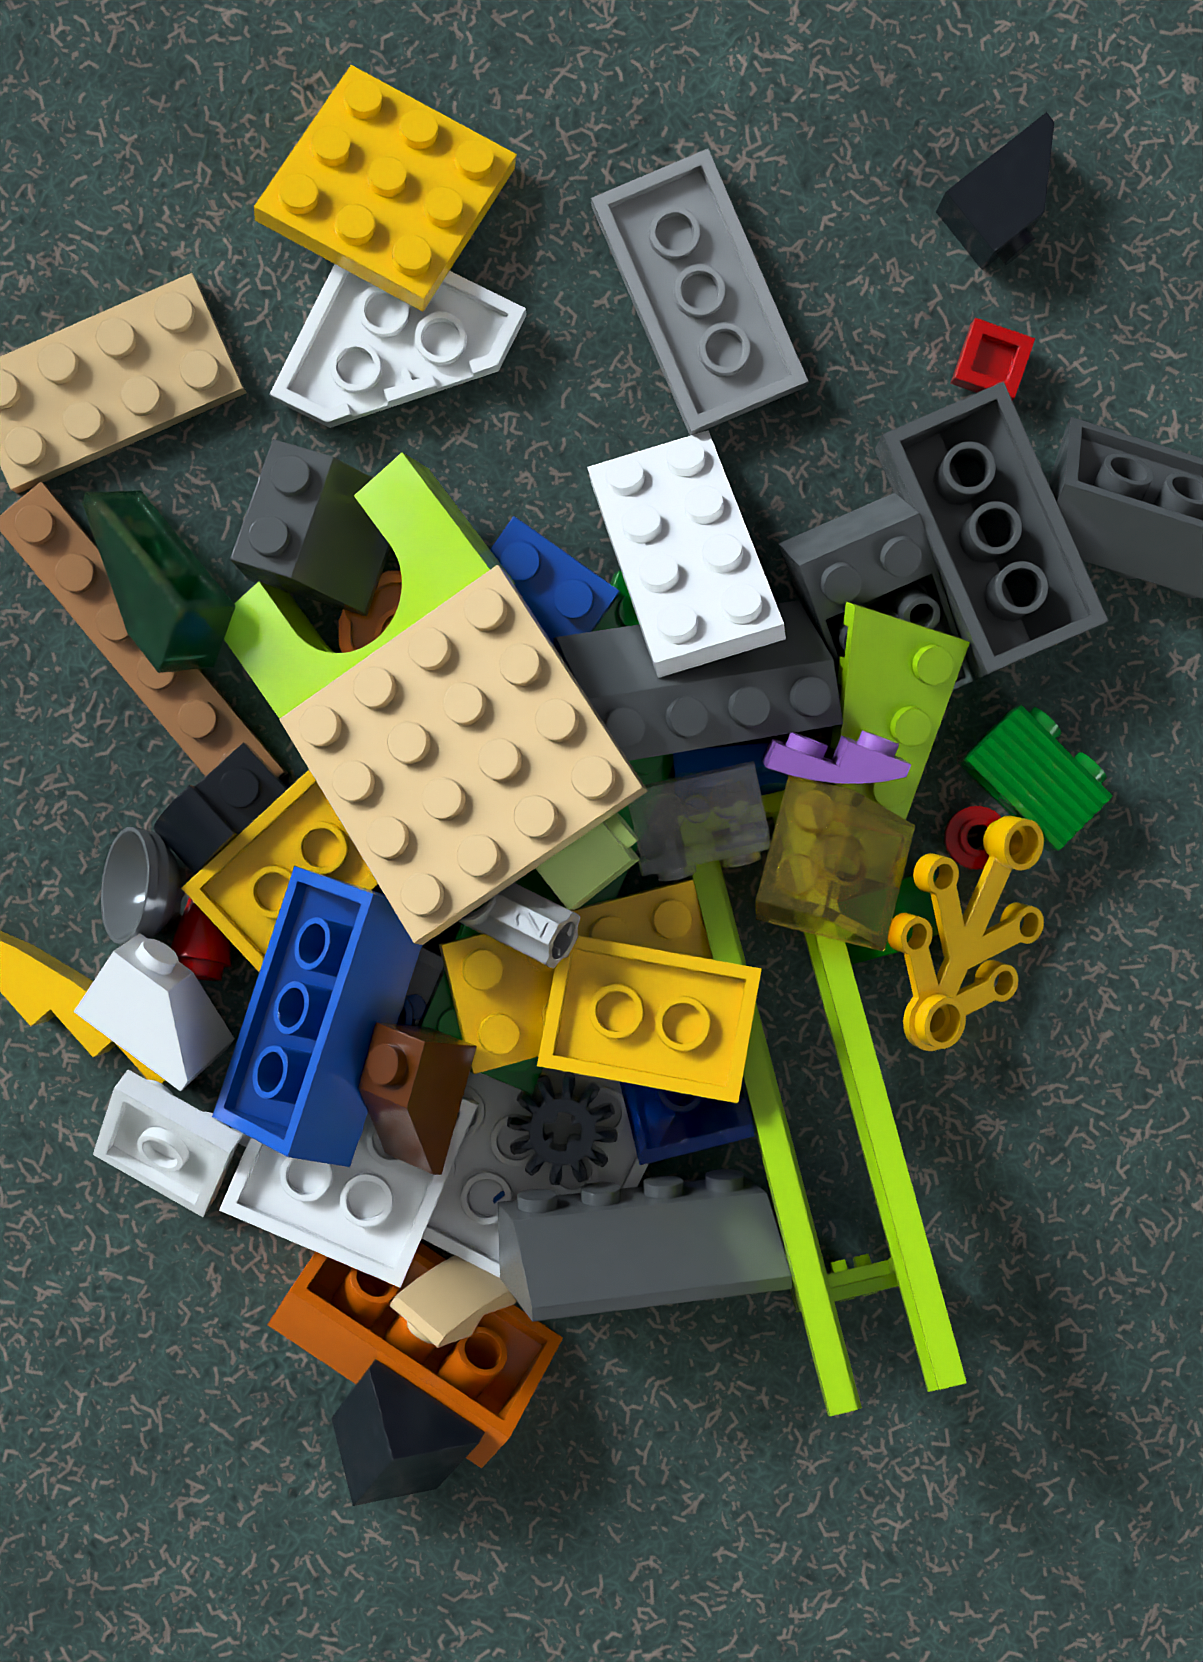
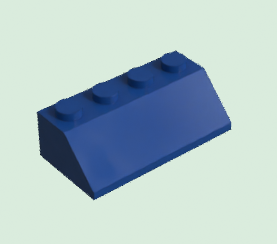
(323, 985)

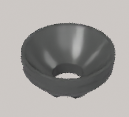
(140, 885)

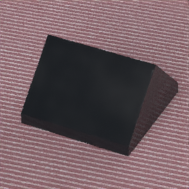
(397, 1437)

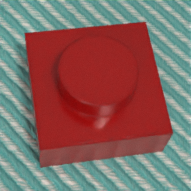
(992, 356)

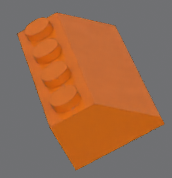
(484, 1378)

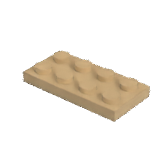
(111, 382)

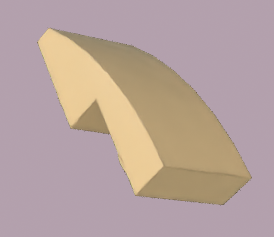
(450, 1301)

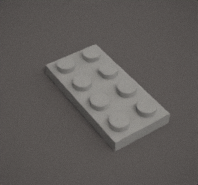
(699, 292)

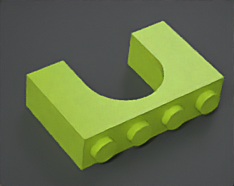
(436, 559)

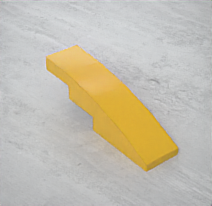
(47, 987)

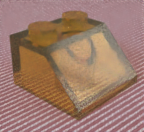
(834, 864)

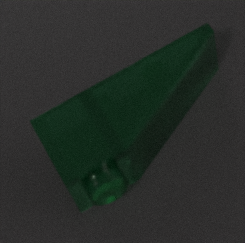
(159, 585)

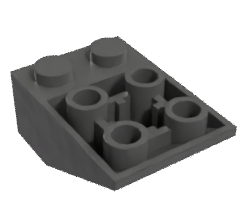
(874, 561)

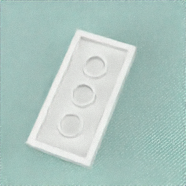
(685, 554)

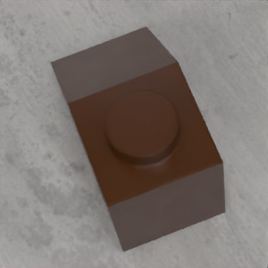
(415, 1091)

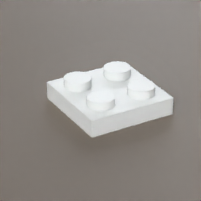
(166, 1142)

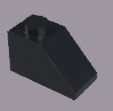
(1002, 197)

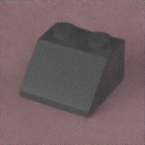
(311, 531)

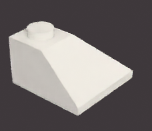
(156, 1011)

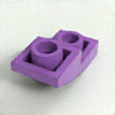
(853, 762)

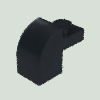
(218, 807)

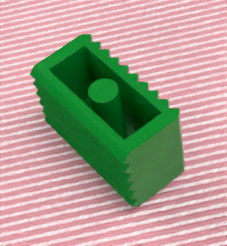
(1037, 776)

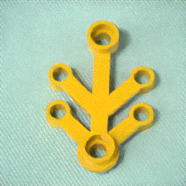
(938, 1006)

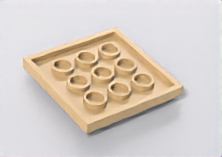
(461, 755)

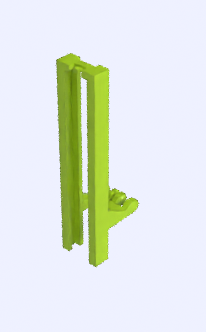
(911, 1258)

